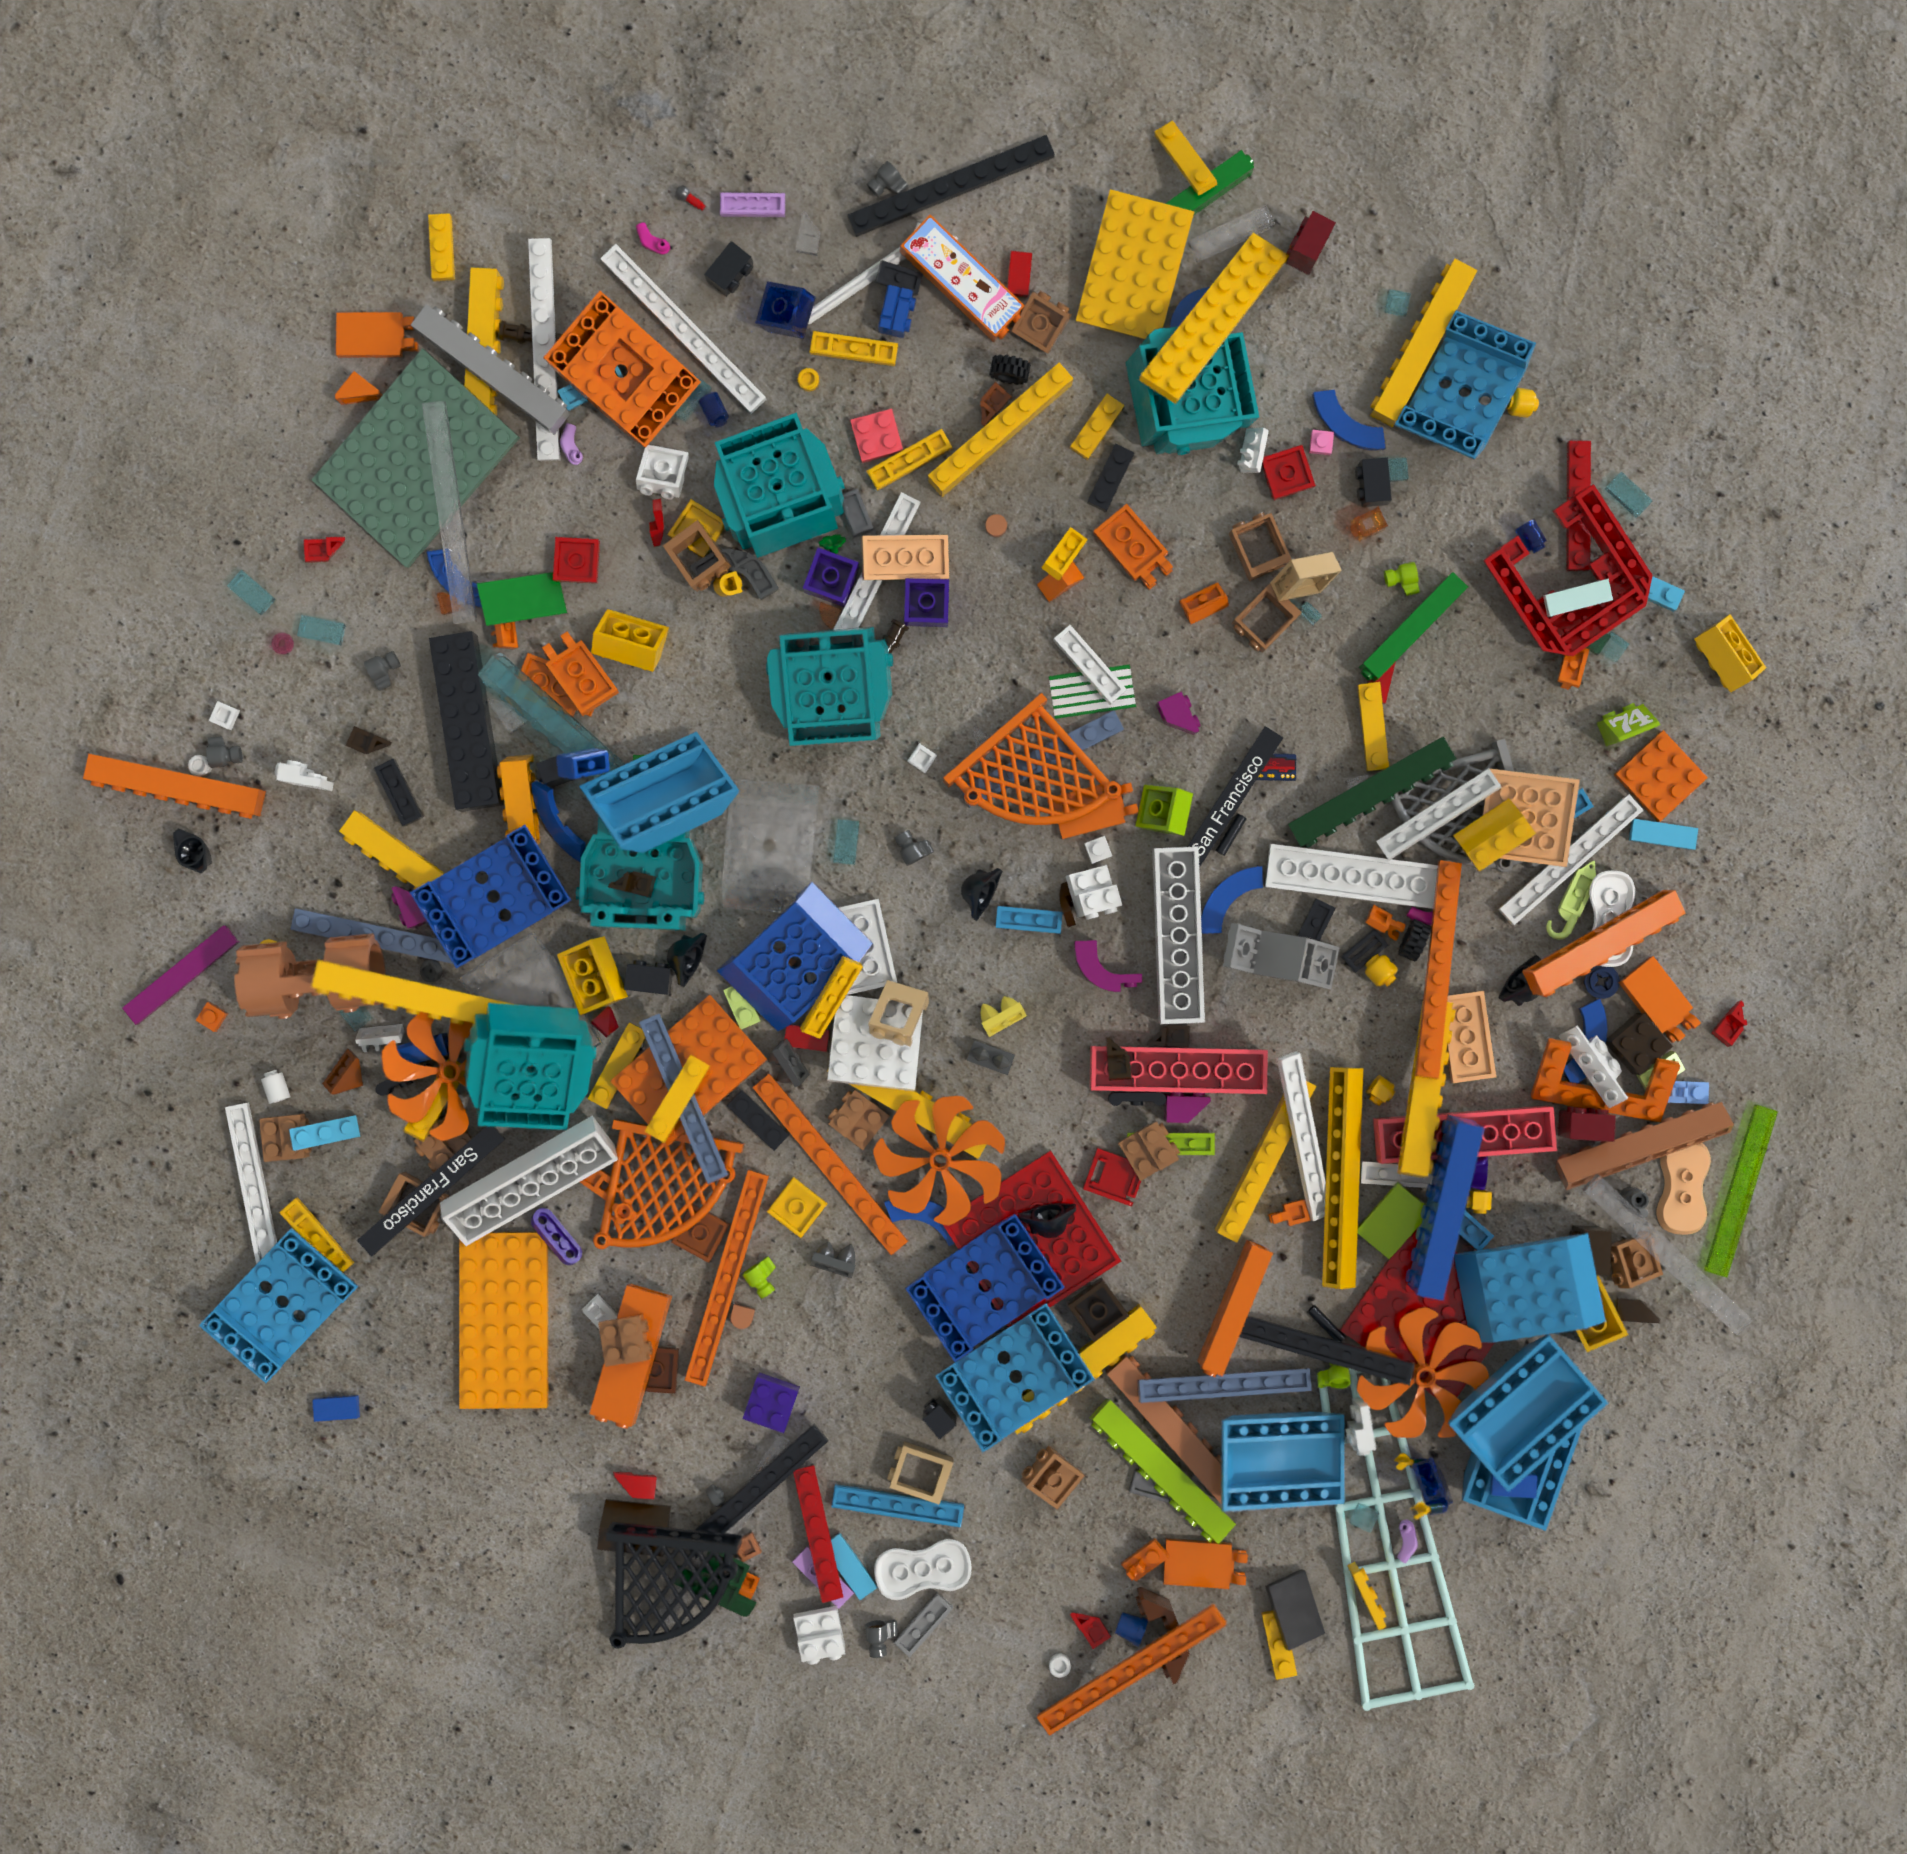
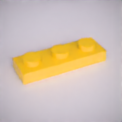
(441, 247)
(1097, 426)
(1064, 553)
(1368, 1595)
(1281, 1659)

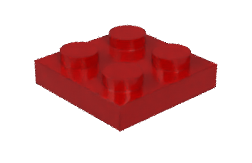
(1287, 472)
(576, 560)

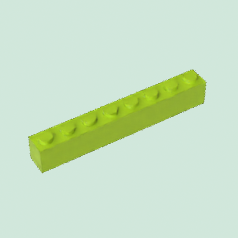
(1162, 1471)

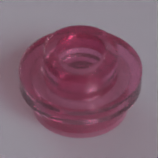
(287, 648)

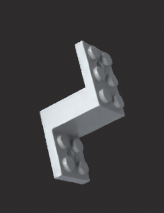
(1281, 956)

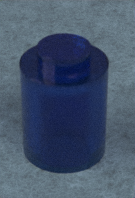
(714, 409)
(1531, 536)

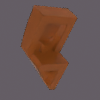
(993, 402)

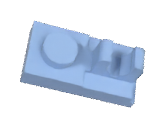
(1690, 1092)

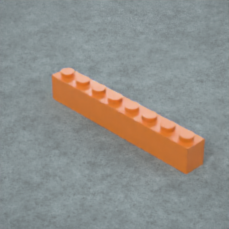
(172, 784)
(1604, 942)

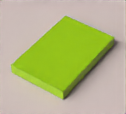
(1392, 1220)

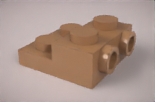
(1042, 321)
(858, 1118)
(276, 1137)
(1149, 1150)
(440, 1151)
(1632, 1264)
(625, 1340)
(1051, 1477)

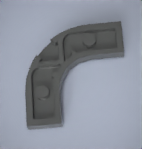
(744, 564)

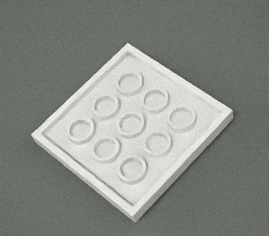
(877, 961)
(870, 1061)

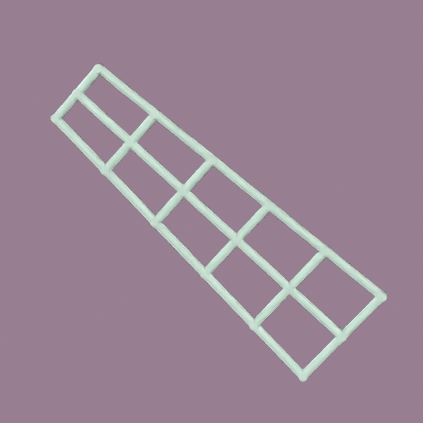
(1404, 1629)

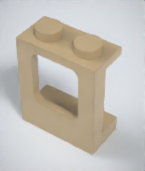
(904, 994)

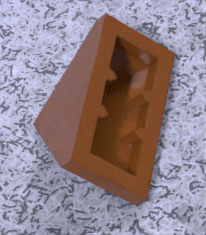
(345, 1074)

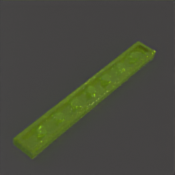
(1741, 1190)

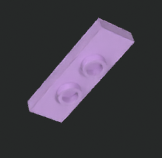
(752, 204)
(804, 1563)

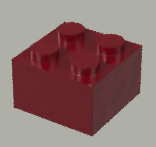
(1309, 242)
(1584, 1125)

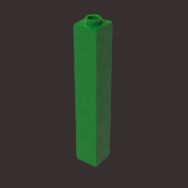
(1227, 175)
(1412, 627)

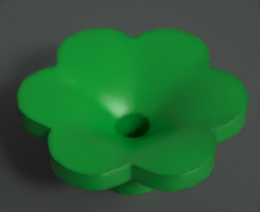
(832, 542)

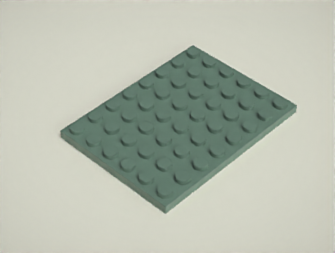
(385, 465)

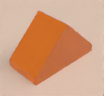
(357, 390)
(1052, 588)

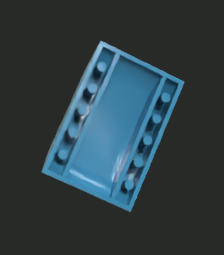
(661, 794)
(1530, 1288)
(1526, 1411)
(1282, 1460)
(1530, 1511)

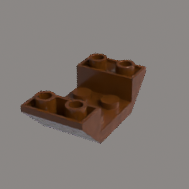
(1158, 1606)

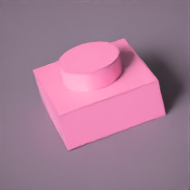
(1321, 442)

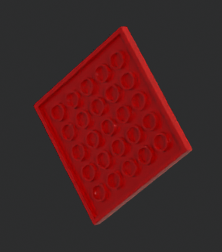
(1075, 1255)
(1392, 1298)

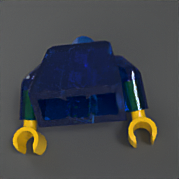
(1431, 1482)

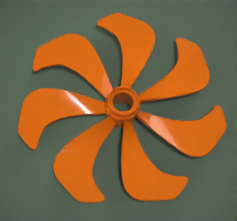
(401, 1070)
(978, 1133)
(1411, 1330)

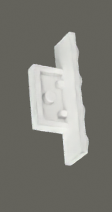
(1596, 1064)

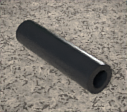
(1231, 834)
(1325, 1323)

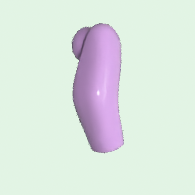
(568, 445)
(1409, 1540)

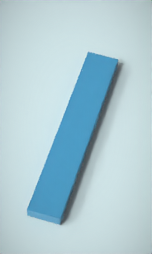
(897, 1505)

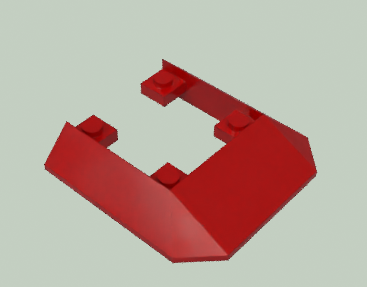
(1619, 563)

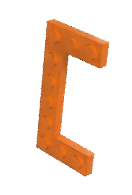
(1552, 1089)

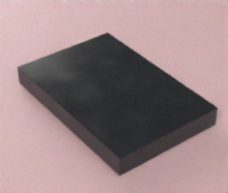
(1295, 1609)

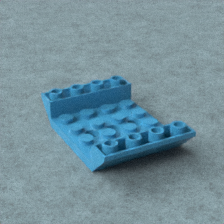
(1472, 358)
(260, 1329)
(983, 1387)

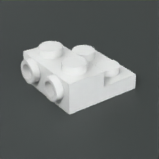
(662, 471)
(298, 774)
(1093, 892)
(1360, 1430)
(819, 1634)

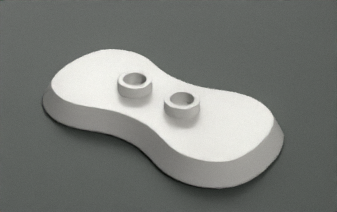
(1610, 896)
(905, 1572)

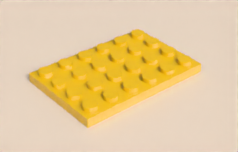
(1134, 265)

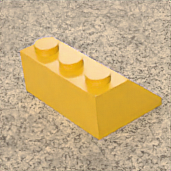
(629, 640)
(1730, 653)
(1494, 834)
(592, 975)
(1605, 1332)

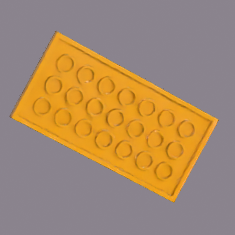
(503, 1322)

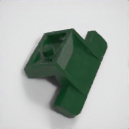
(731, 1599)

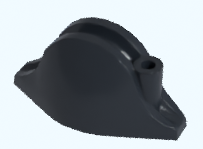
(191, 851)
(979, 890)
(685, 956)
(1516, 986)
(1048, 1219)

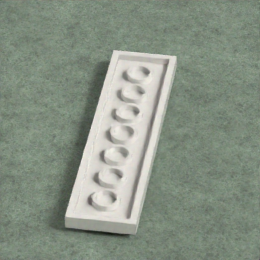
(1351, 876)

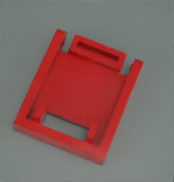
(1116, 1178)

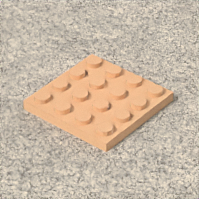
(1547, 806)

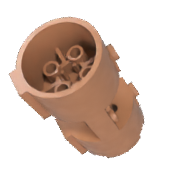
(273, 980)

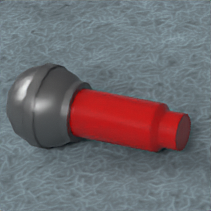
(683, 194)

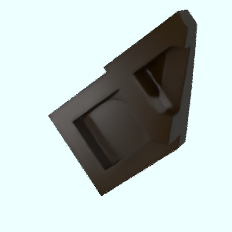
(365, 741)
(635, 883)
(1066, 902)
(1172, 1036)
(1117, 1061)
(1635, 1311)

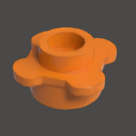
(620, 1216)

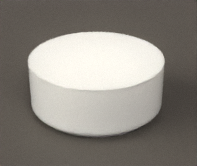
(199, 766)
(1059, 1665)

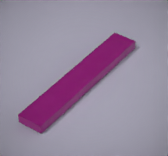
(180, 975)

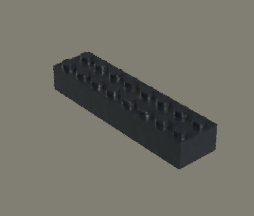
(466, 721)

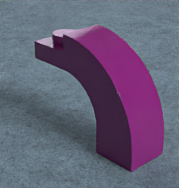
(1090, 967)

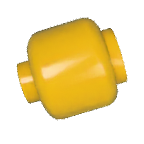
(1523, 403)
(1381, 970)

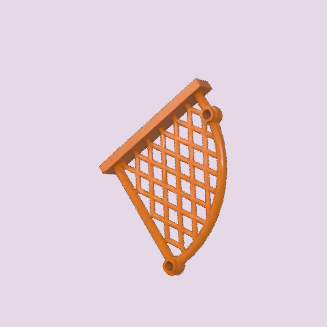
(1035, 709)
(626, 1131)

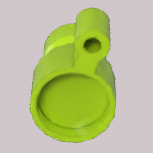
(1405, 575)
(757, 1277)
(1335, 1377)

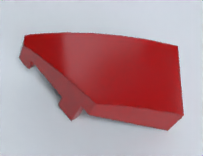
(657, 527)
(321, 549)
(1731, 1025)
(637, 1485)
(1092, 1628)

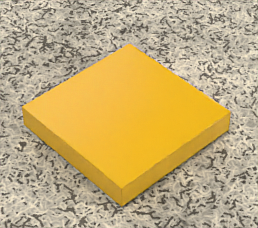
(692, 513)
(797, 1207)

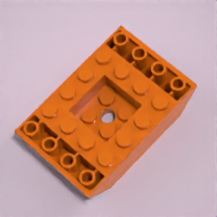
(654, 378)

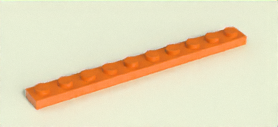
(1438, 970)
(830, 1164)
(726, 1278)
(1132, 1669)

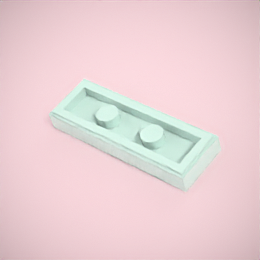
(1577, 597)

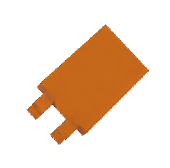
(373, 335)
(1133, 546)
(537, 671)
(579, 675)
(1107, 815)
(1659, 999)
(1202, 1564)

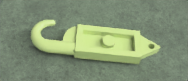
(1574, 900)

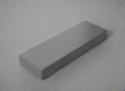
(923, 1624)

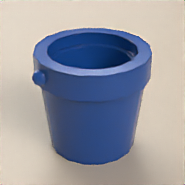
(1131, 1628)

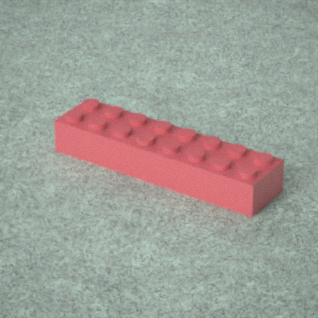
(1184, 1070)
(1504, 1132)

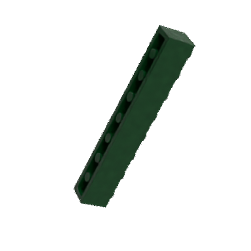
(1372, 791)

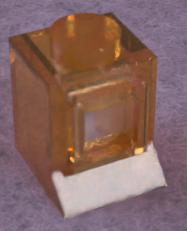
(1368, 524)

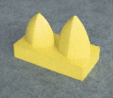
(995, 1022)

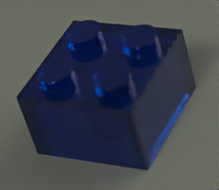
(785, 310)

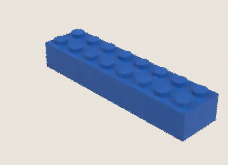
(1444, 1207)

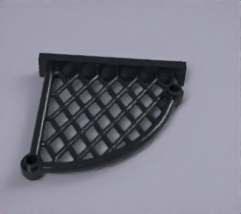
(680, 1540)

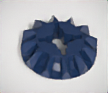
(1611, 983)

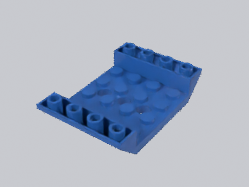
(460, 906)
(814, 933)
(960, 1309)

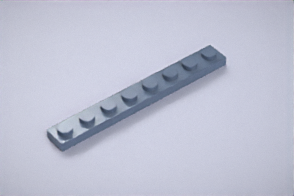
(1084, 737)
(388, 938)
(692, 1116)
(1227, 1386)

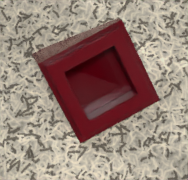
(606, 1022)

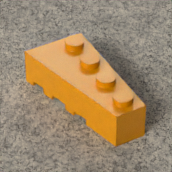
(518, 794)

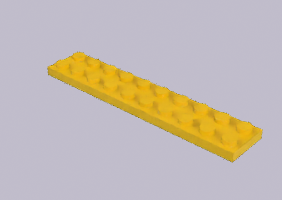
(1213, 318)

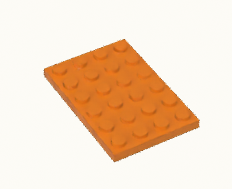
(710, 1037)

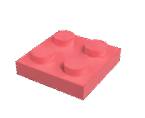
(876, 435)

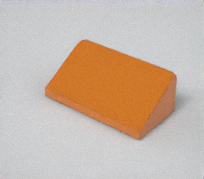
(1204, 603)

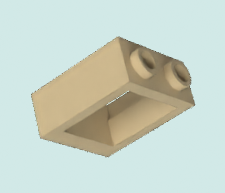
(1305, 576)
(946, 1461)

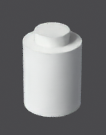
(275, 1087)

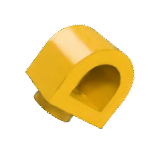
(728, 584)
(1380, 1090)
(1479, 1201)

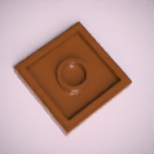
(703, 1237)

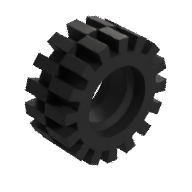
(1010, 369)
(1414, 940)

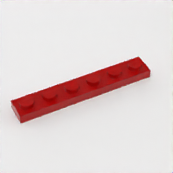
(1578, 478)
(818, 1534)

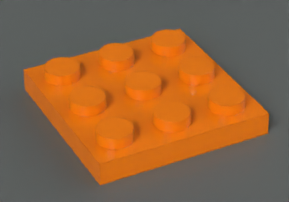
(1660, 776)

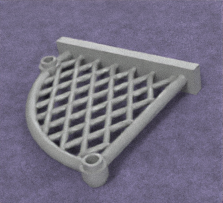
(1499, 755)

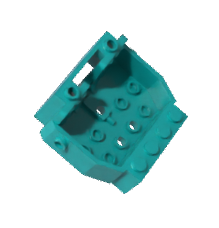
(1201, 414)
(750, 472)
(858, 682)
(675, 890)
(520, 1037)

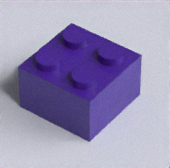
(831, 577)
(926, 602)
(771, 1402)

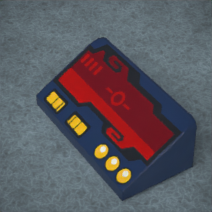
(1280, 768)

